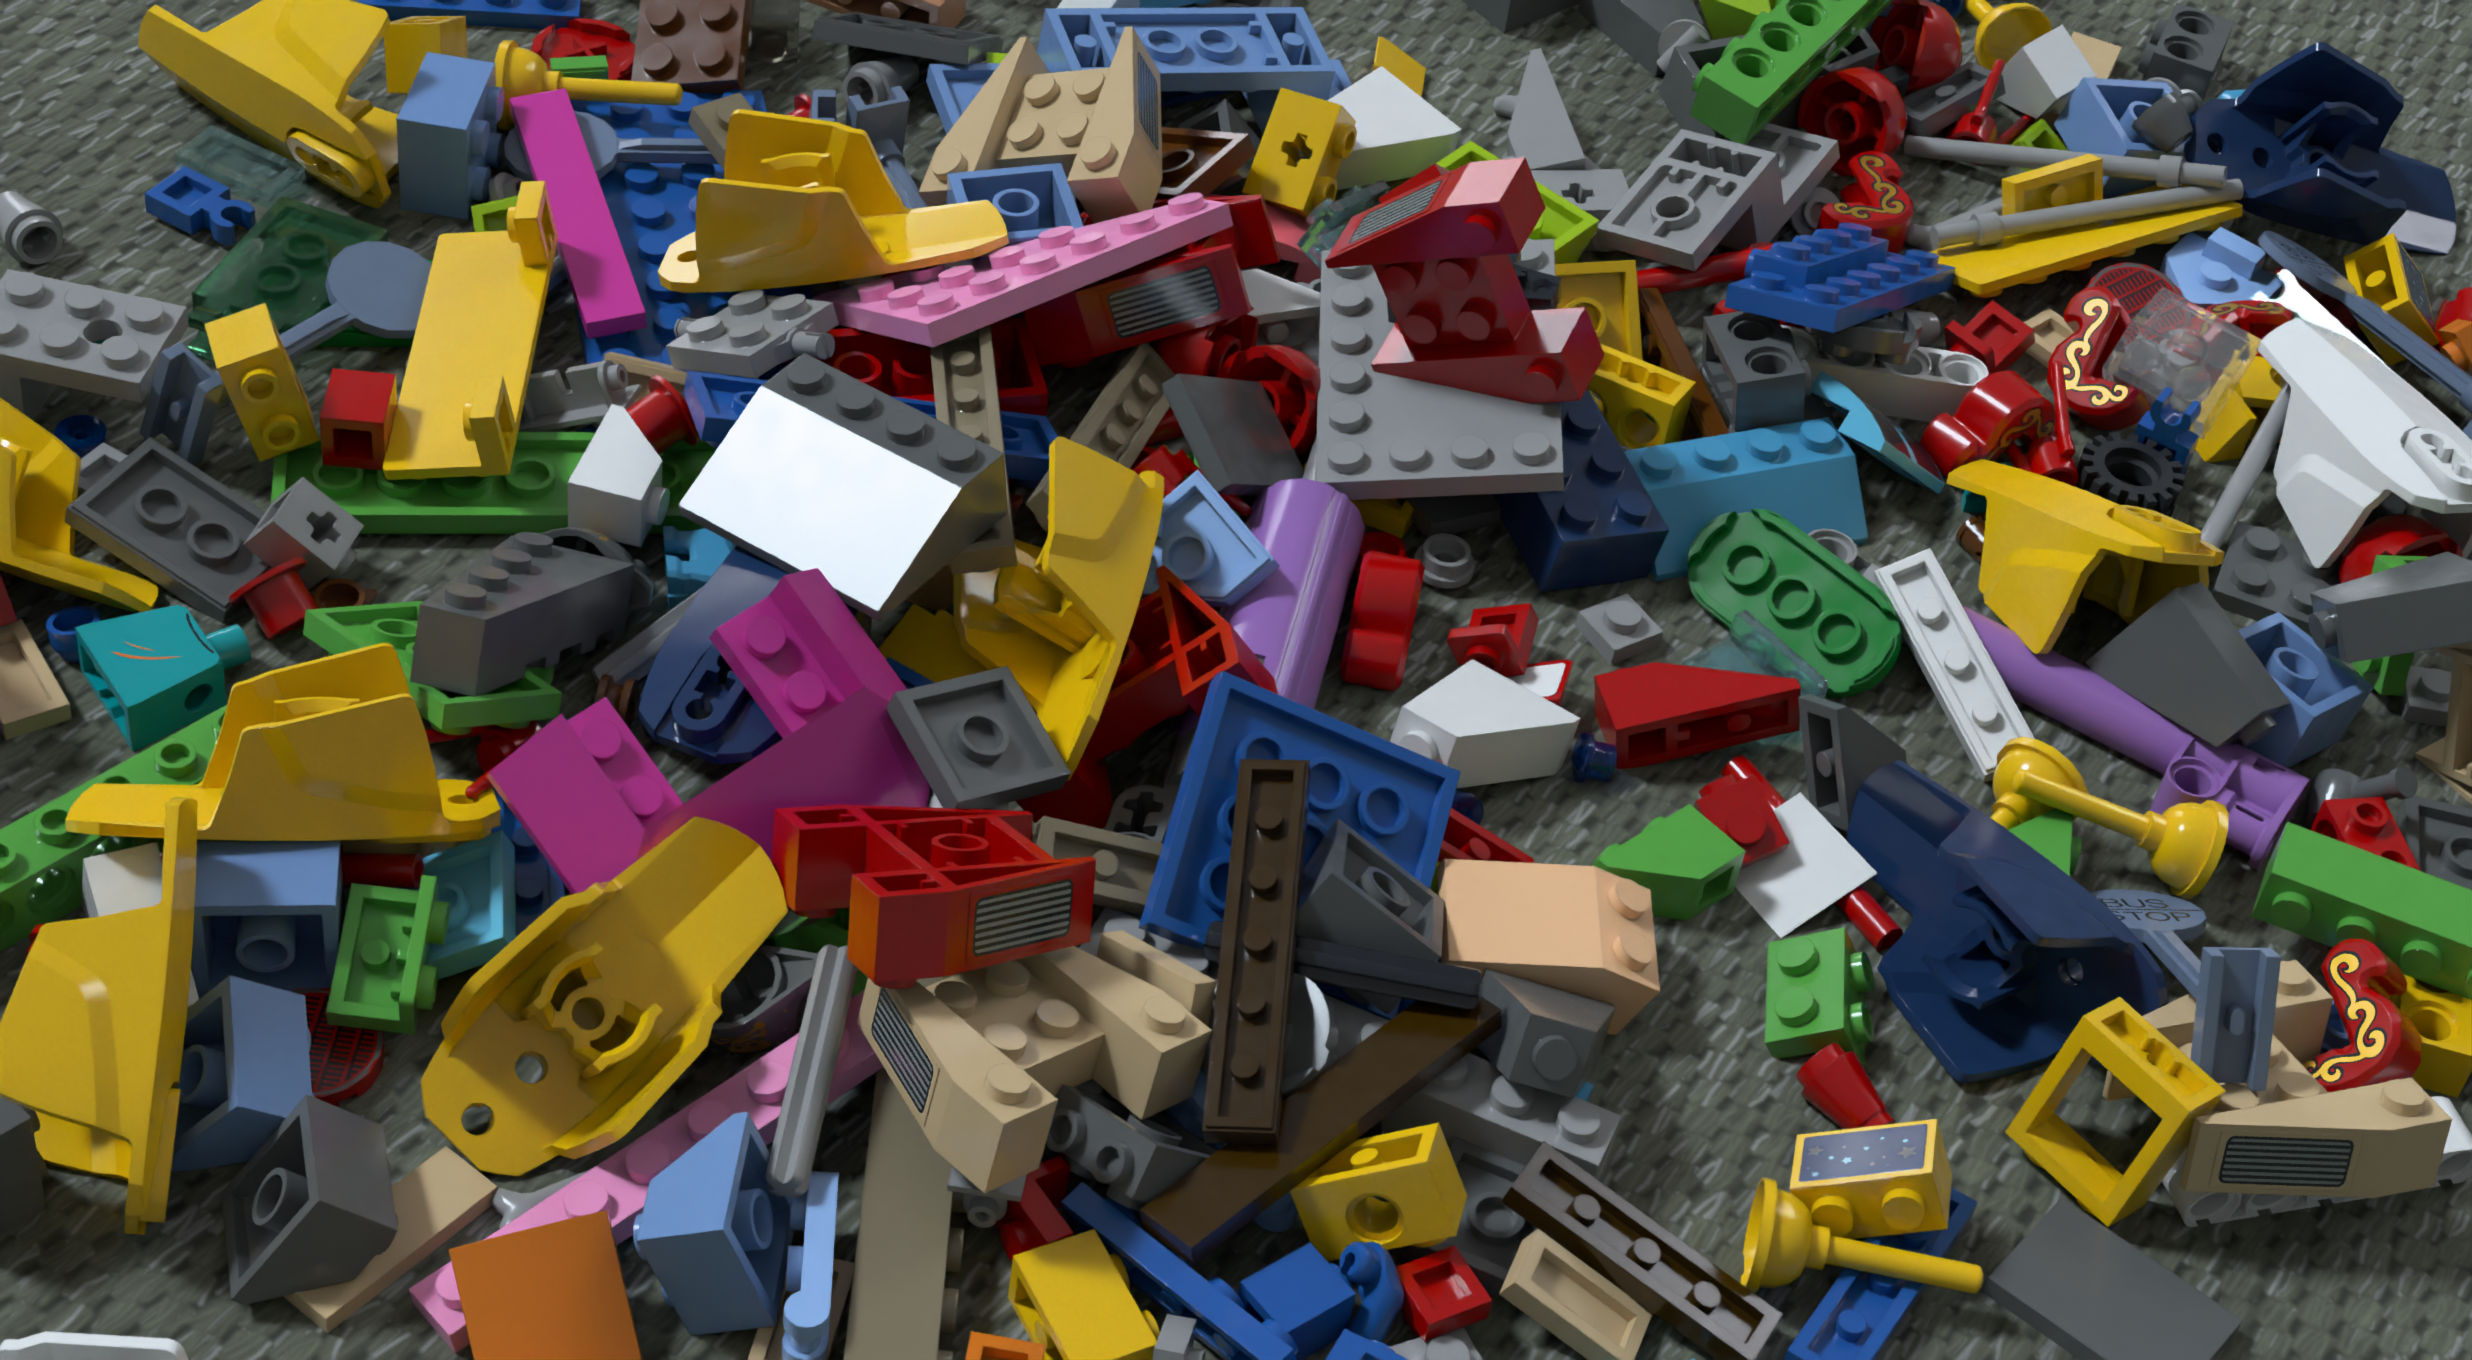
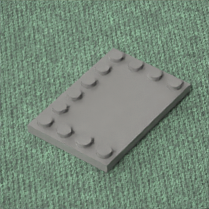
(1413, 436)

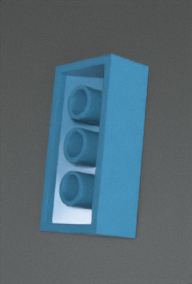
(1788, 468)

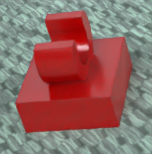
(1441, 1294)

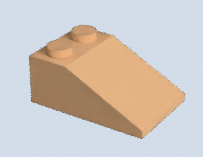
(1553, 927)

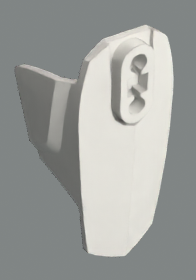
(2355, 439)

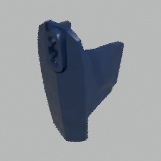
(2314, 157)
(691, 672)
(1993, 932)

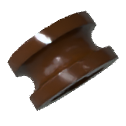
(621, 696)

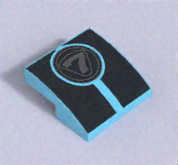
(1879, 434)

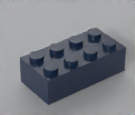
(1600, 524)

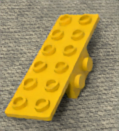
(2036, 255)

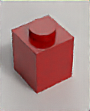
(357, 418)

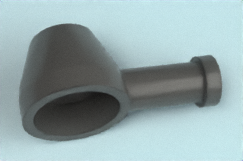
(2168, 120)
(2343, 784)

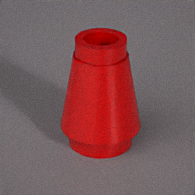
(1842, 1089)

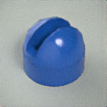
(62, 629)

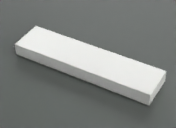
(1953, 659)

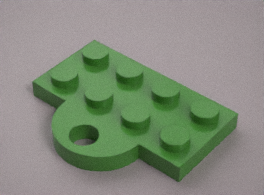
(449, 712)

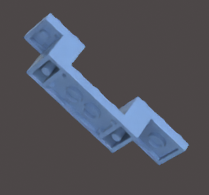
(1191, 47)

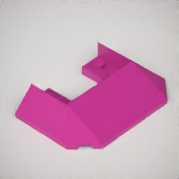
(819, 679)

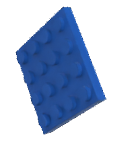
(1365, 781)

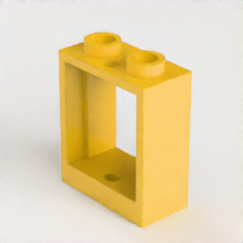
(2170, 1087)

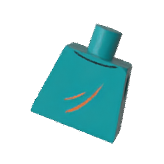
(158, 670)

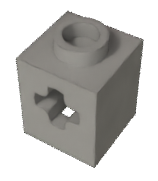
(306, 526)

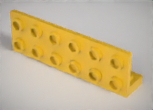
(475, 347)

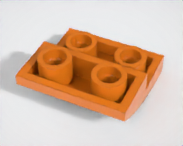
(547, 1294)

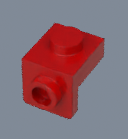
(1992, 337)
(1497, 638)
(1744, 816)
(1035, 1218)

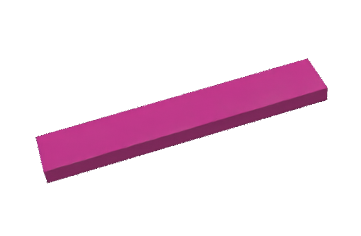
(585, 229)

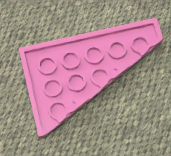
(968, 294)

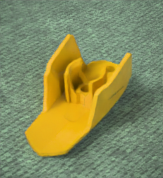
(286, 82)
(813, 208)
(2056, 538)
(35, 543)
(1072, 603)
(310, 758)
(606, 996)
(103, 1031)

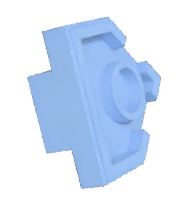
(2219, 269)
(1207, 546)

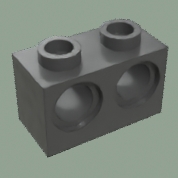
(2186, 48)
(1755, 369)

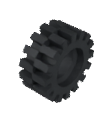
(2114, 459)

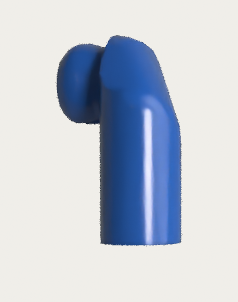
(1378, 1285)

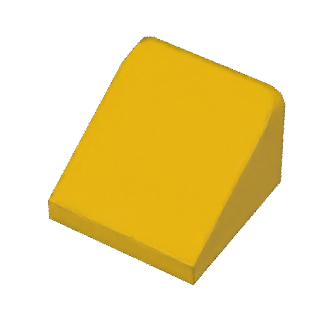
(1400, 65)
(2229, 432)

